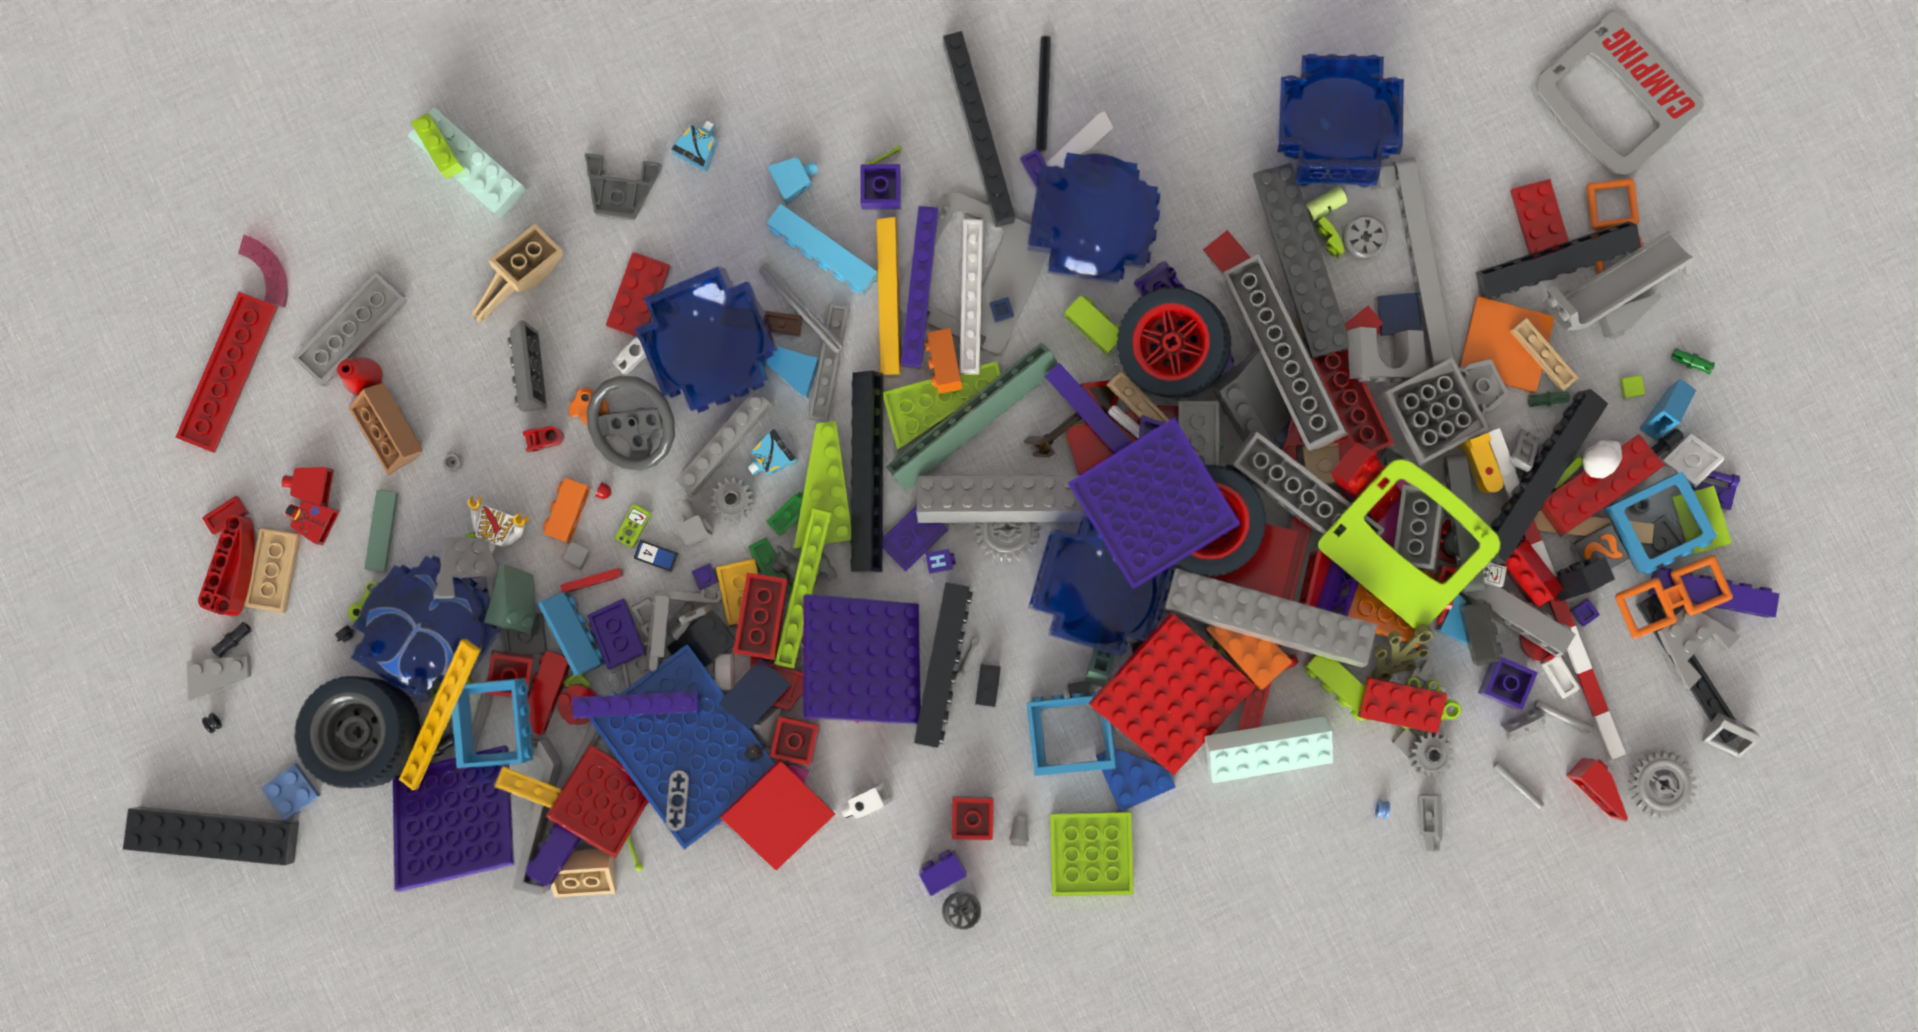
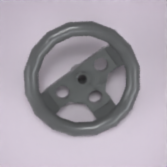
(633, 423)

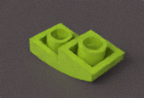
(1334, 244)

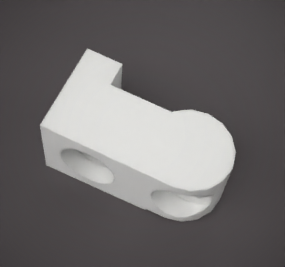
(630, 356)

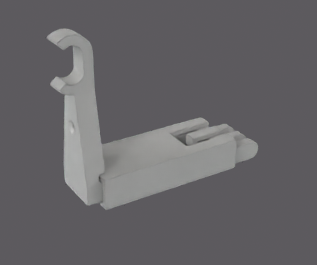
(658, 620)

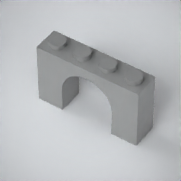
(1367, 365)

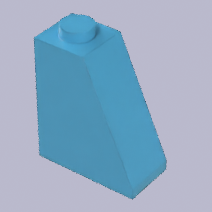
(794, 368)
(1669, 409)
(1453, 623)

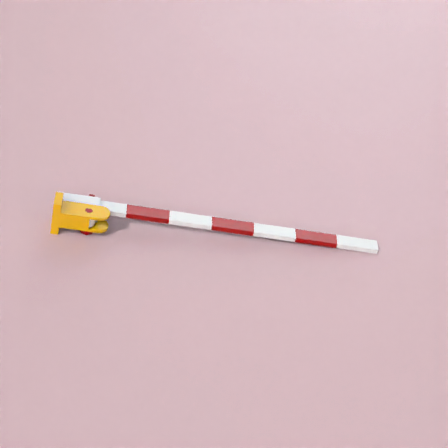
(1492, 470)

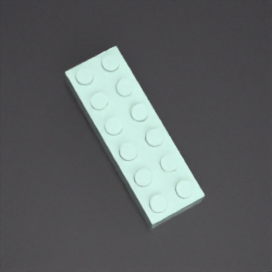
(481, 173)
(1269, 749)

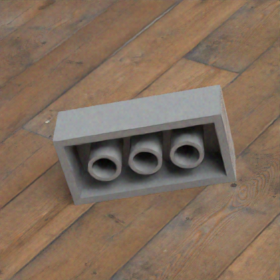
(1419, 528)

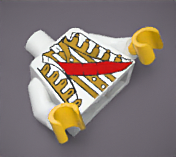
(495, 525)

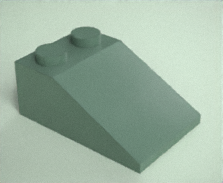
(512, 601)

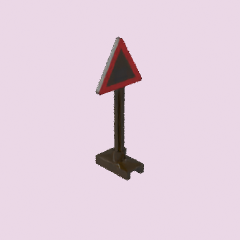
(1099, 393)

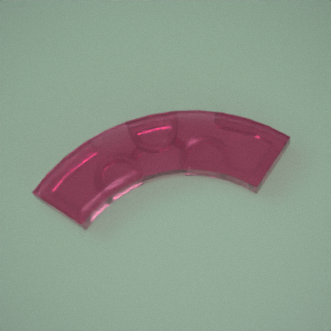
(271, 267)

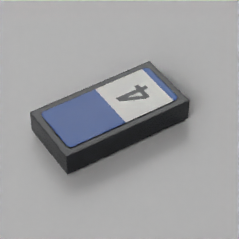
(656, 555)

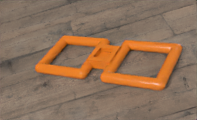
(1595, 223)
(1673, 596)

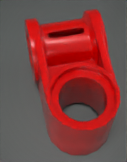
(539, 438)

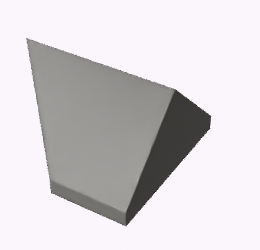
(766, 727)

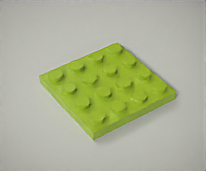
(1091, 854)

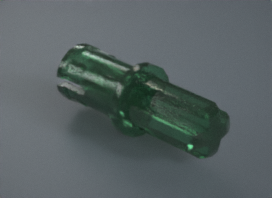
(1548, 398)

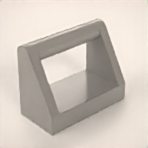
(1721, 721)

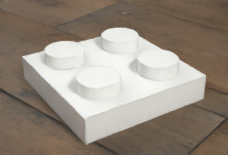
(1694, 459)

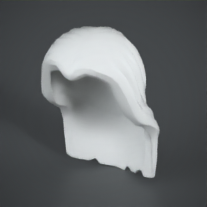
(1602, 458)

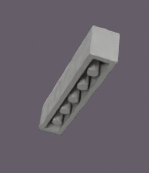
(724, 442)
(1525, 619)

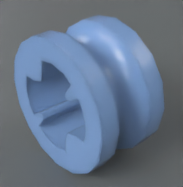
(1382, 809)

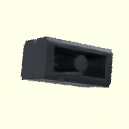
(987, 685)

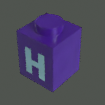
(940, 561)

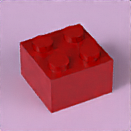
(507, 667)
(795, 740)
(972, 818)

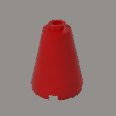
(359, 374)

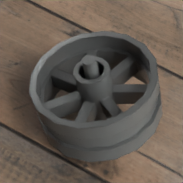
(961, 910)

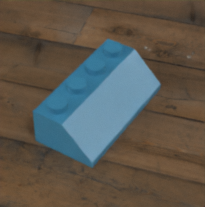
(571, 633)

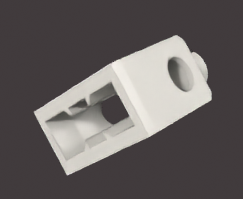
(872, 799)

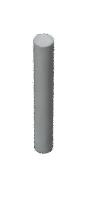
(1563, 716)
(1518, 785)

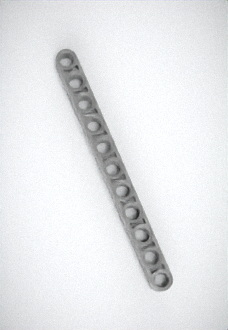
(1422, 261)

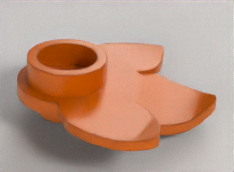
(578, 406)

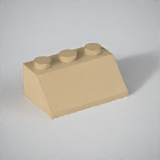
(586, 874)

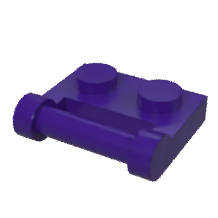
(1725, 495)

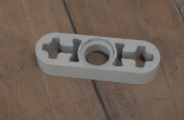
(681, 816)

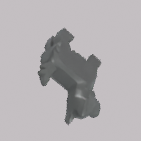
(788, 563)

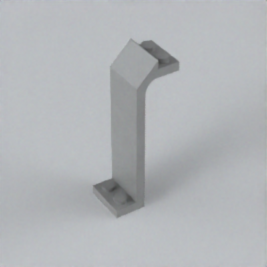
(1618, 283)
(552, 767)

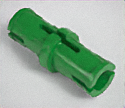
(1692, 361)

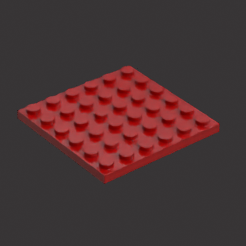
(1172, 693)

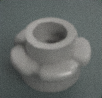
(447, 462)

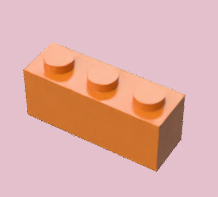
(943, 361)
(566, 510)

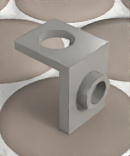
(1386, 178)

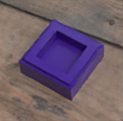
(1584, 612)

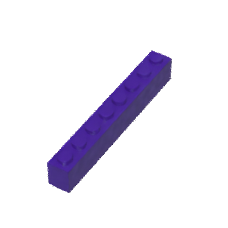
(920, 287)

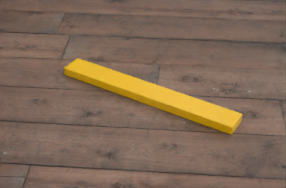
(888, 296)
(439, 714)

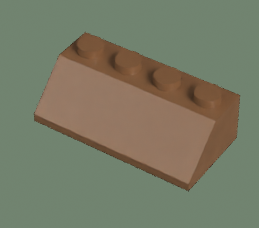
(385, 428)

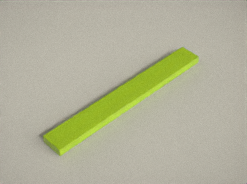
(803, 585)

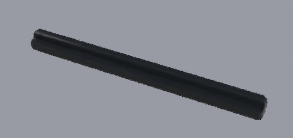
(1043, 93)

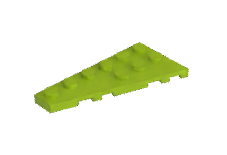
(920, 406)
(825, 486)

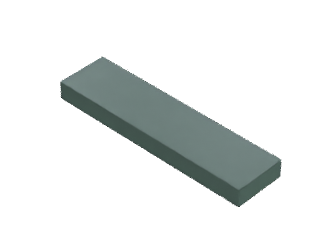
(381, 531)

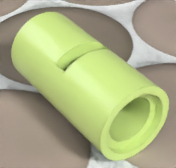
(1326, 203)

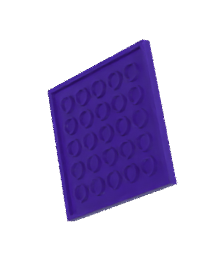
(1153, 503)
(861, 660)
(451, 824)

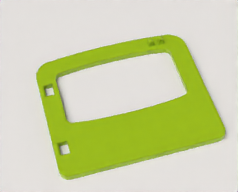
(1387, 573)

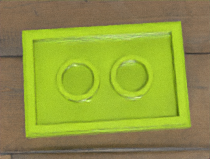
(1709, 501)

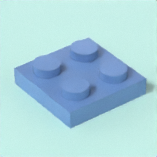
(290, 792)

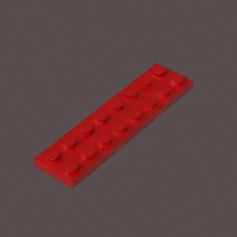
(226, 372)

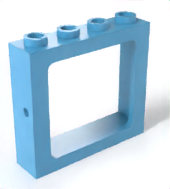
(1629, 539)
(463, 725)
(1037, 740)

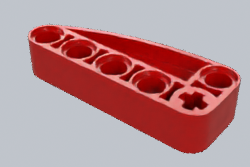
(230, 568)

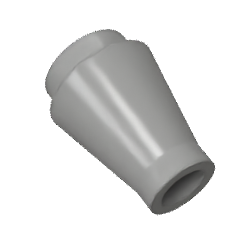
(1019, 832)

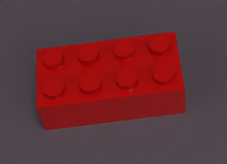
(1357, 472)
(761, 616)

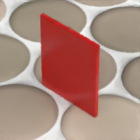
(1226, 252)

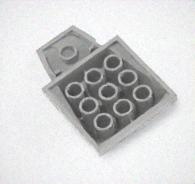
(1445, 405)

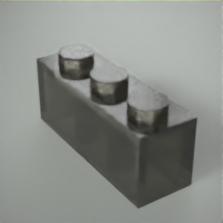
(1480, 632)

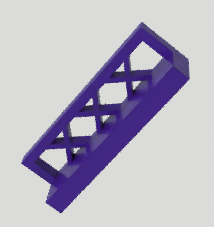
(1334, 583)

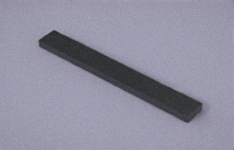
(1703, 689)

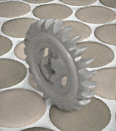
(1007, 547)
(1645, 777)

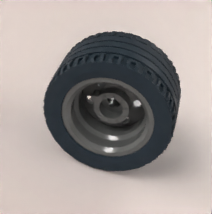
(320, 737)

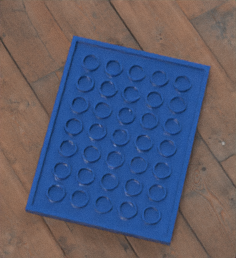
(701, 743)

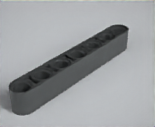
(1465, 544)

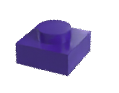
(705, 576)

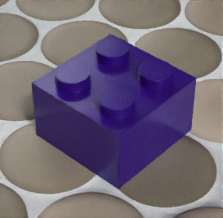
(880, 186)
(1508, 683)
(942, 872)

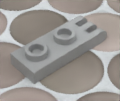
(1524, 450)

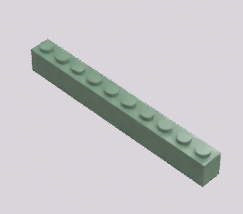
(972, 416)

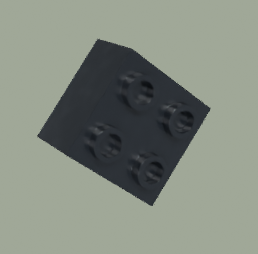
(1584, 577)

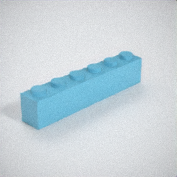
(822, 249)

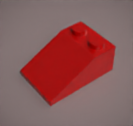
(1599, 786)

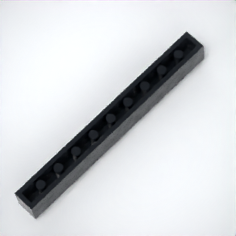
(978, 129)
(1546, 471)
(867, 472)

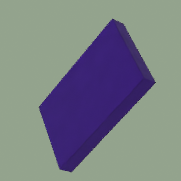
(911, 539)
(616, 634)

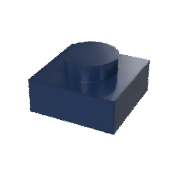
(1001, 309)

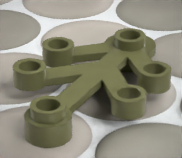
(1385, 670)

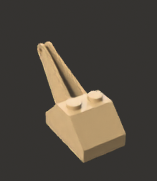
(522, 265)

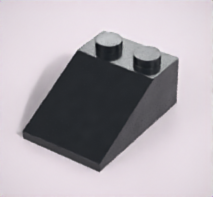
(707, 638)

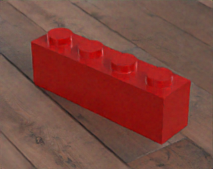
(546, 690)

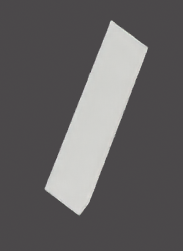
(1084, 140)

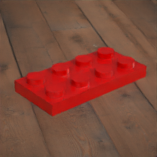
(1539, 215)
(640, 280)
(1402, 705)

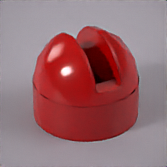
(603, 491)

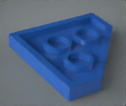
(1135, 779)

